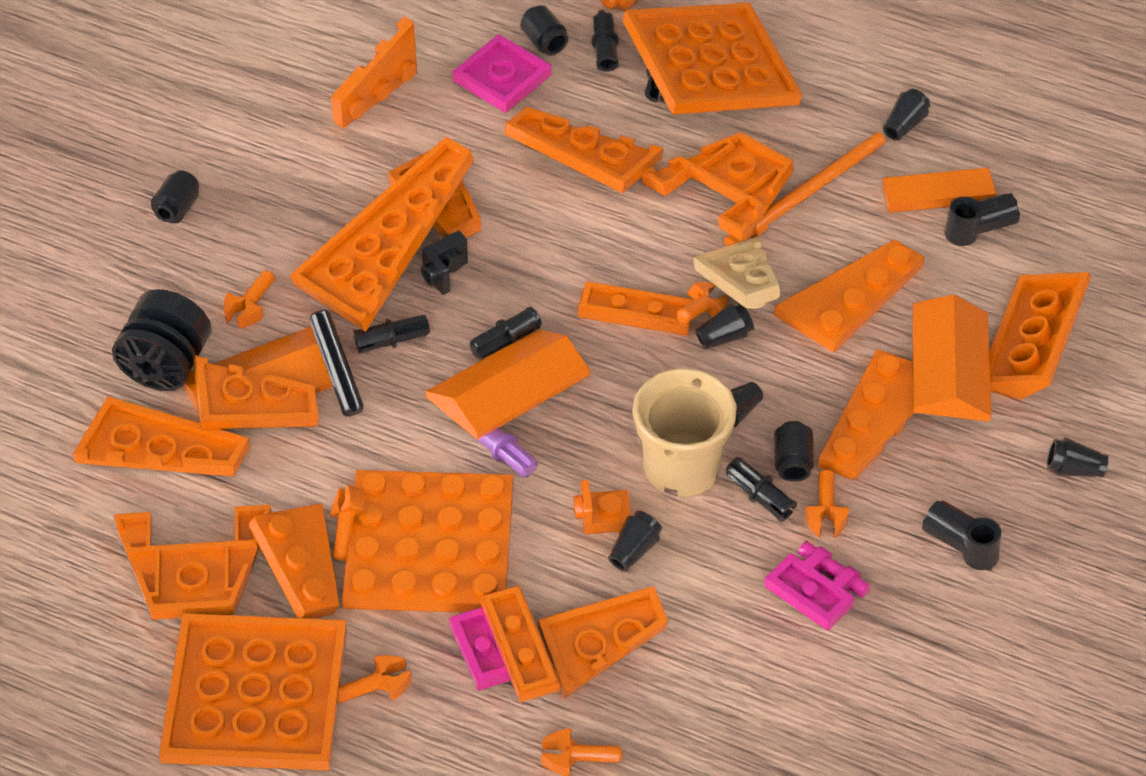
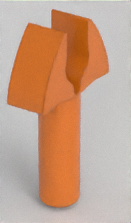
(701, 302)
(253, 312)
(826, 507)
(344, 508)
(379, 679)
(574, 752)

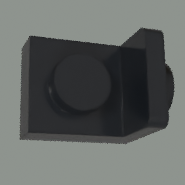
(442, 258)

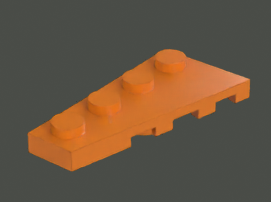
(583, 148)
(848, 298)
(872, 416)
(155, 440)

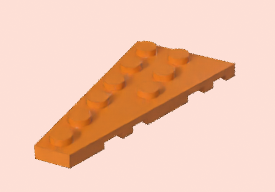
(372, 251)

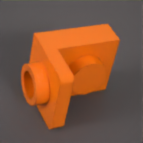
(601, 510)

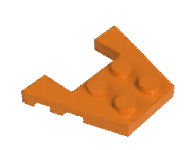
(735, 168)
(190, 575)

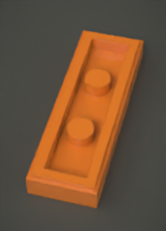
(936, 189)
(633, 308)
(520, 643)

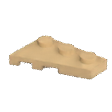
(741, 273)

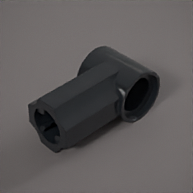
(971, 217)
(974, 537)

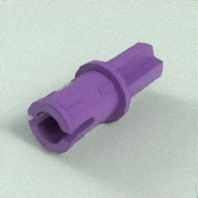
(505, 448)

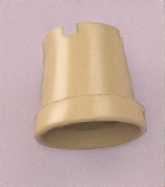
(683, 428)

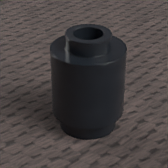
(544, 30)
(175, 196)
(793, 451)

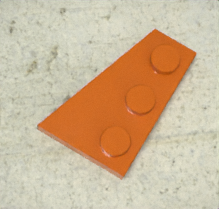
(300, 558)
(599, 635)

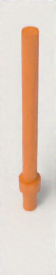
(813, 185)

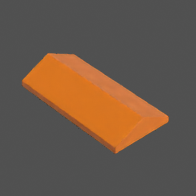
(1035, 332)
(288, 357)
(951, 359)
(510, 382)

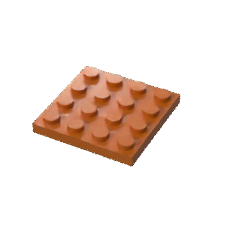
(711, 58)
(428, 541)
(254, 692)

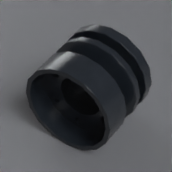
(161, 340)

